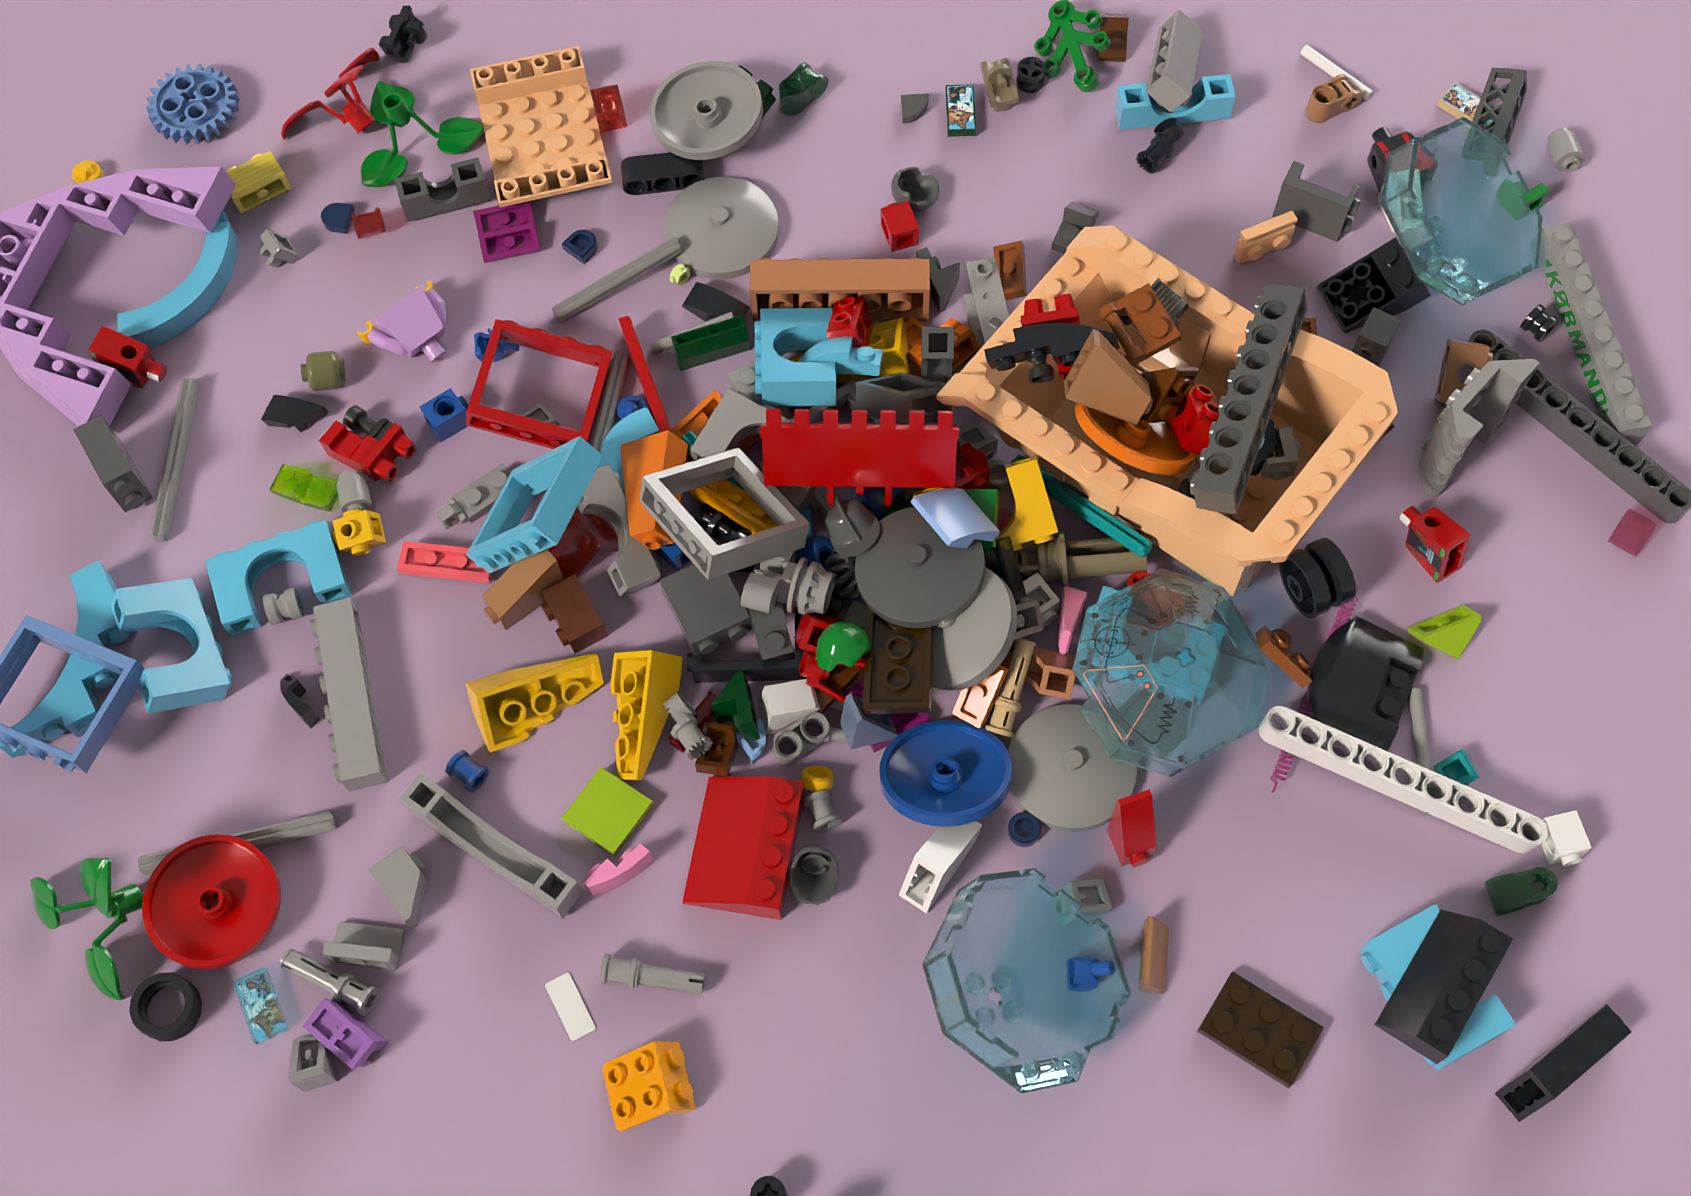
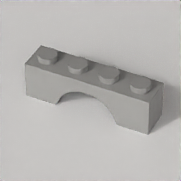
(634, 564)

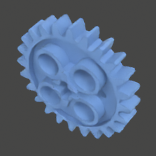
(192, 104)

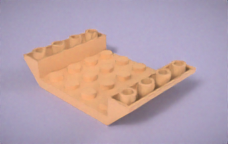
(540, 126)

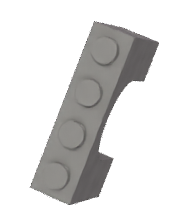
(732, 423)

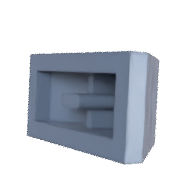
(863, 728)

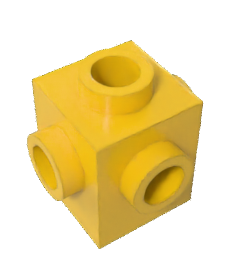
(358, 531)

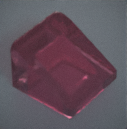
(1632, 532)

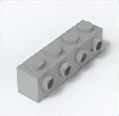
(1174, 61)

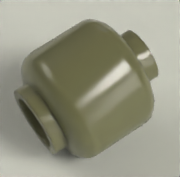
(323, 371)

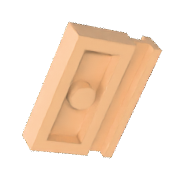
(1265, 237)

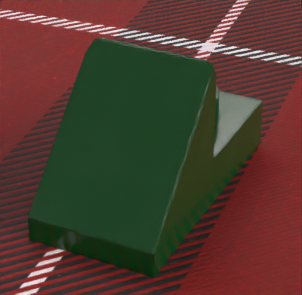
(737, 704)

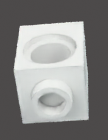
(1565, 839)

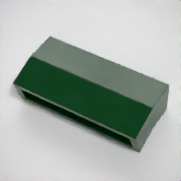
(711, 343)

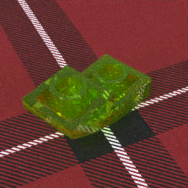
(304, 488)

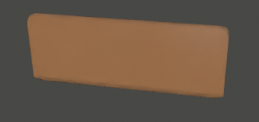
(1153, 956)

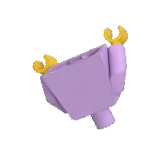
(410, 325)

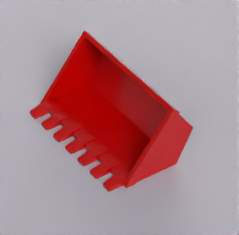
(859, 451)

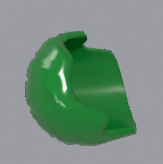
(841, 644)

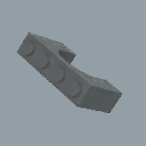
(937, 355)

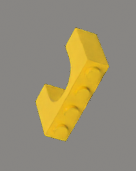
(1032, 510)

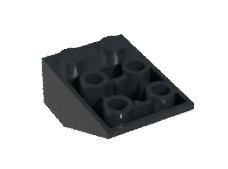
(1376, 280)

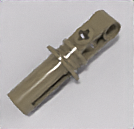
(1077, 559)

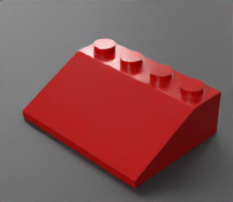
(745, 845)

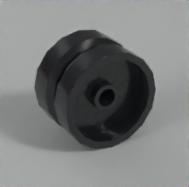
(1317, 578)

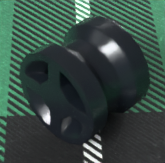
(1026, 69)
(1539, 322)
(768, 1183)

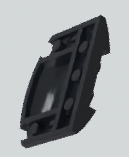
(1363, 681)

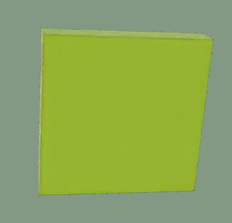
(607, 811)

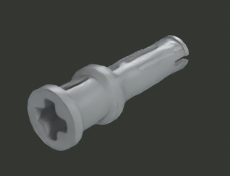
(636, 973)
(341, 986)

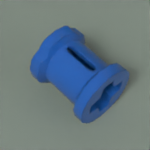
(467, 771)

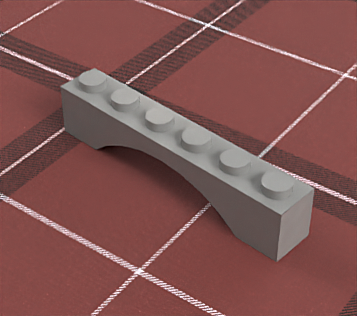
(475, 836)

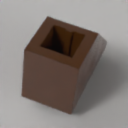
(1168, 390)

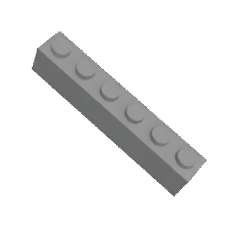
(349, 695)

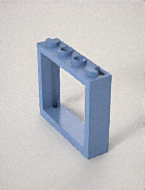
(16, 656)

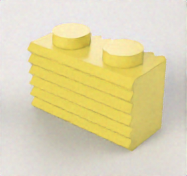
(257, 181)

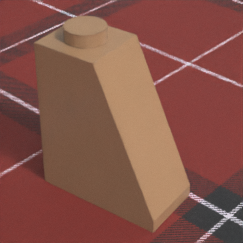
(1107, 381)
(520, 588)

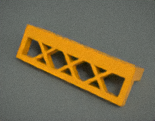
(734, 503)

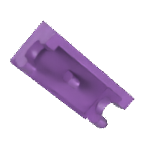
(344, 1033)

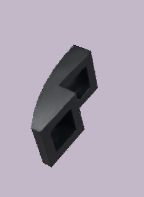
(711, 303)

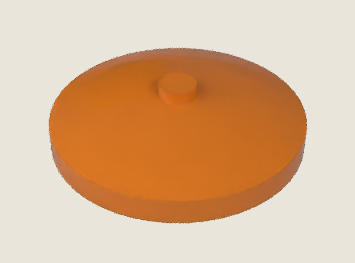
(1143, 445)

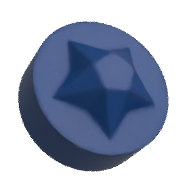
(629, 405)

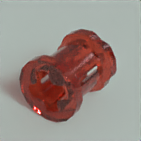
(368, 222)

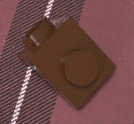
(722, 751)

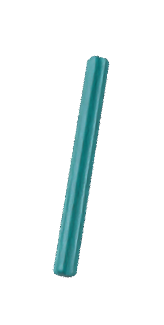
(1093, 514)

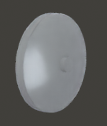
(706, 110)
(722, 226)
(976, 639)
(1065, 771)

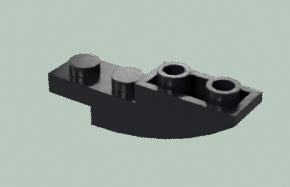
(1039, 340)

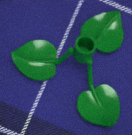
(394, 107)
(117, 904)

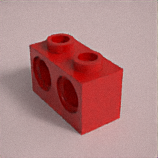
(851, 319)
(1195, 418)

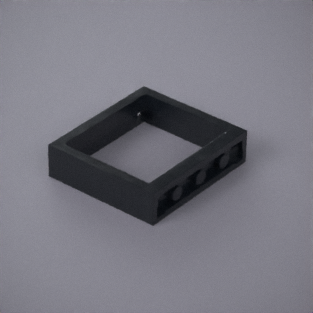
(754, 670)

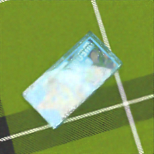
(260, 1005)

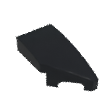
(291, 411)
(292, 692)

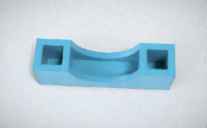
(1211, 100)

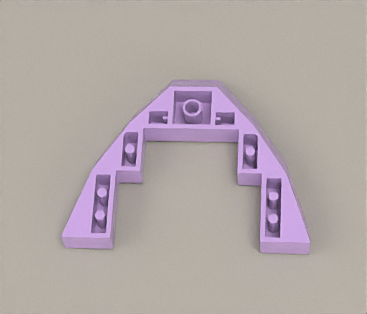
(31, 242)

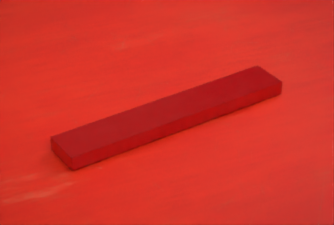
(644, 374)

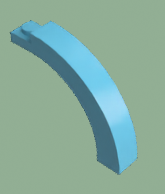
(191, 298)

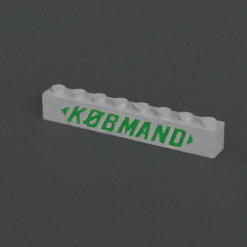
(1591, 333)

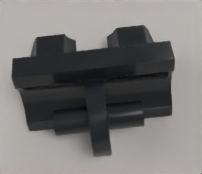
(404, 34)
(719, 526)

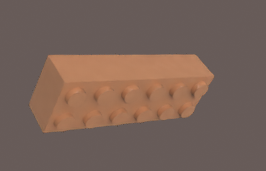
(889, 285)

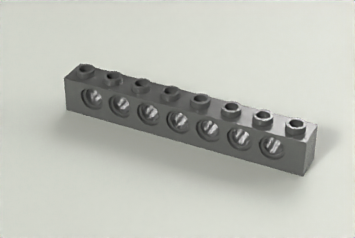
(1249, 399)

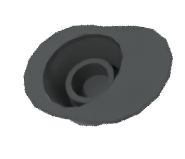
(852, 527)

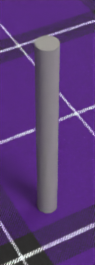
(1420, 733)

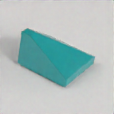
(1458, 768)

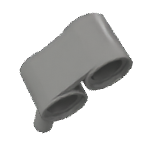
(802, 740)

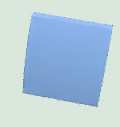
(955, 517)

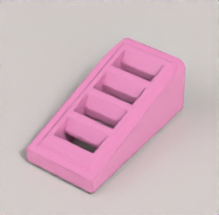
(1069, 616)

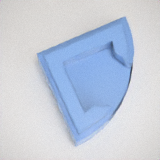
(756, 748)

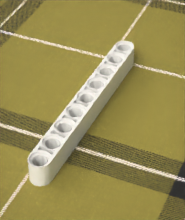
(1416, 777)

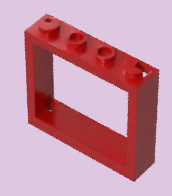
(526, 428)

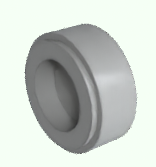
(998, 475)

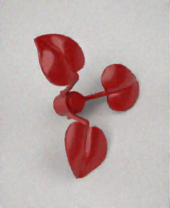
(355, 110)

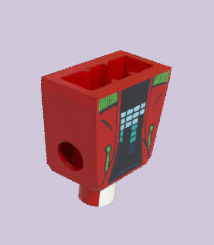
(127, 356)
(1435, 541)

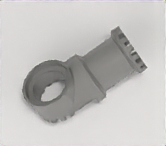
(686, 726)

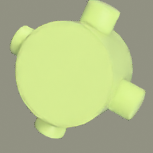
(680, 274)

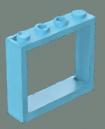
(564, 475)

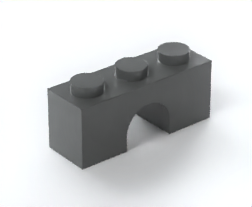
(426, 198)

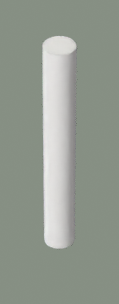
(1333, 70)

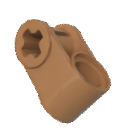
(1332, 99)

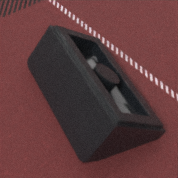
(1004, 564)

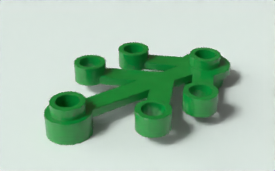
(1070, 41)

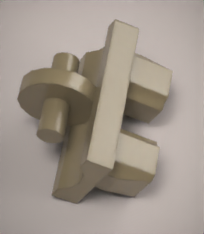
(999, 84)

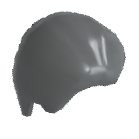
(915, 187)
(813, 875)

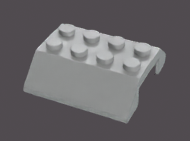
(1472, 413)

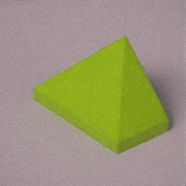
(1448, 630)

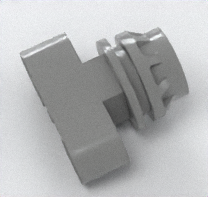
(790, 583)

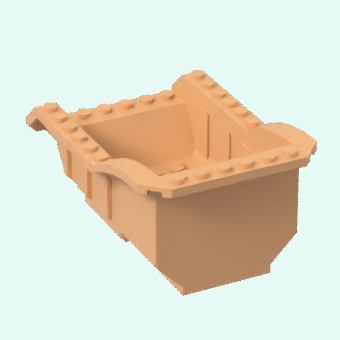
(1327, 396)

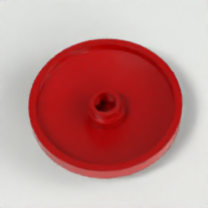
(211, 902)

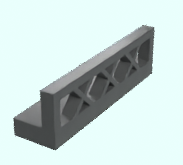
(1511, 105)

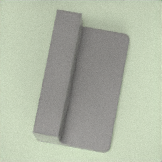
(365, 945)

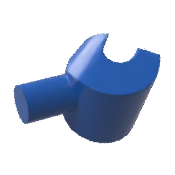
(481, 342)
(1085, 971)

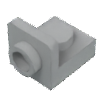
(1091, 894)

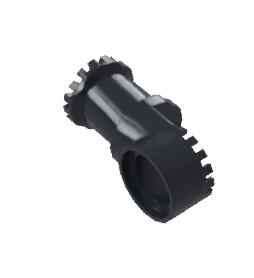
(1161, 145)

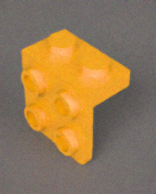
(648, 1084)

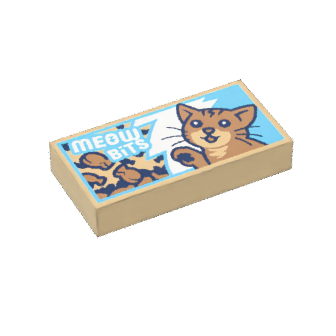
(1462, 103)

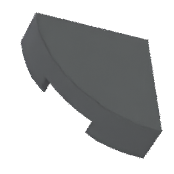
(913, 105)

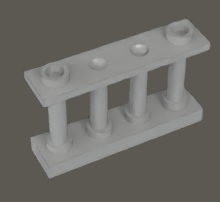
(986, 304)

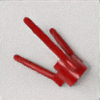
(811, 670)

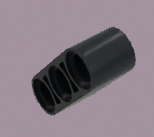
(659, 173)

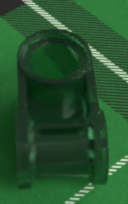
(800, 89)
(1515, 891)

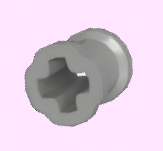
(822, 811)

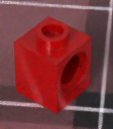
(899, 226)

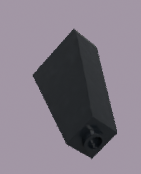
(1563, 1063)

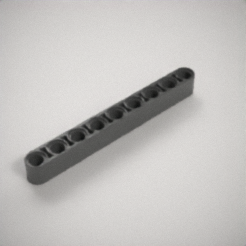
(1594, 430)

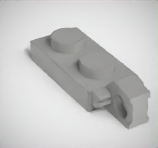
(474, 499)

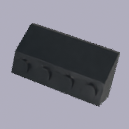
(1443, 984)

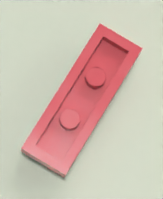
(440, 562)

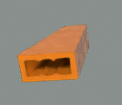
(641, 459)

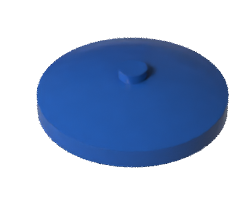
(945, 773)

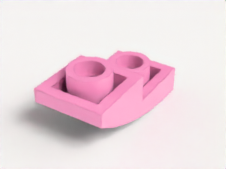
(607, 876)

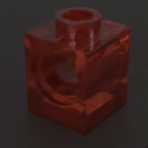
(608, 108)

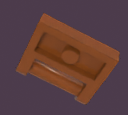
(1149, 320)

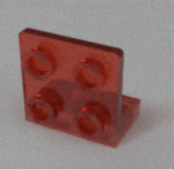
(582, 541)

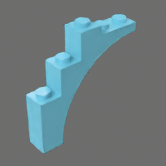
(72, 699)

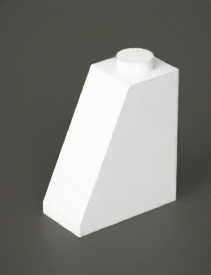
(937, 863)

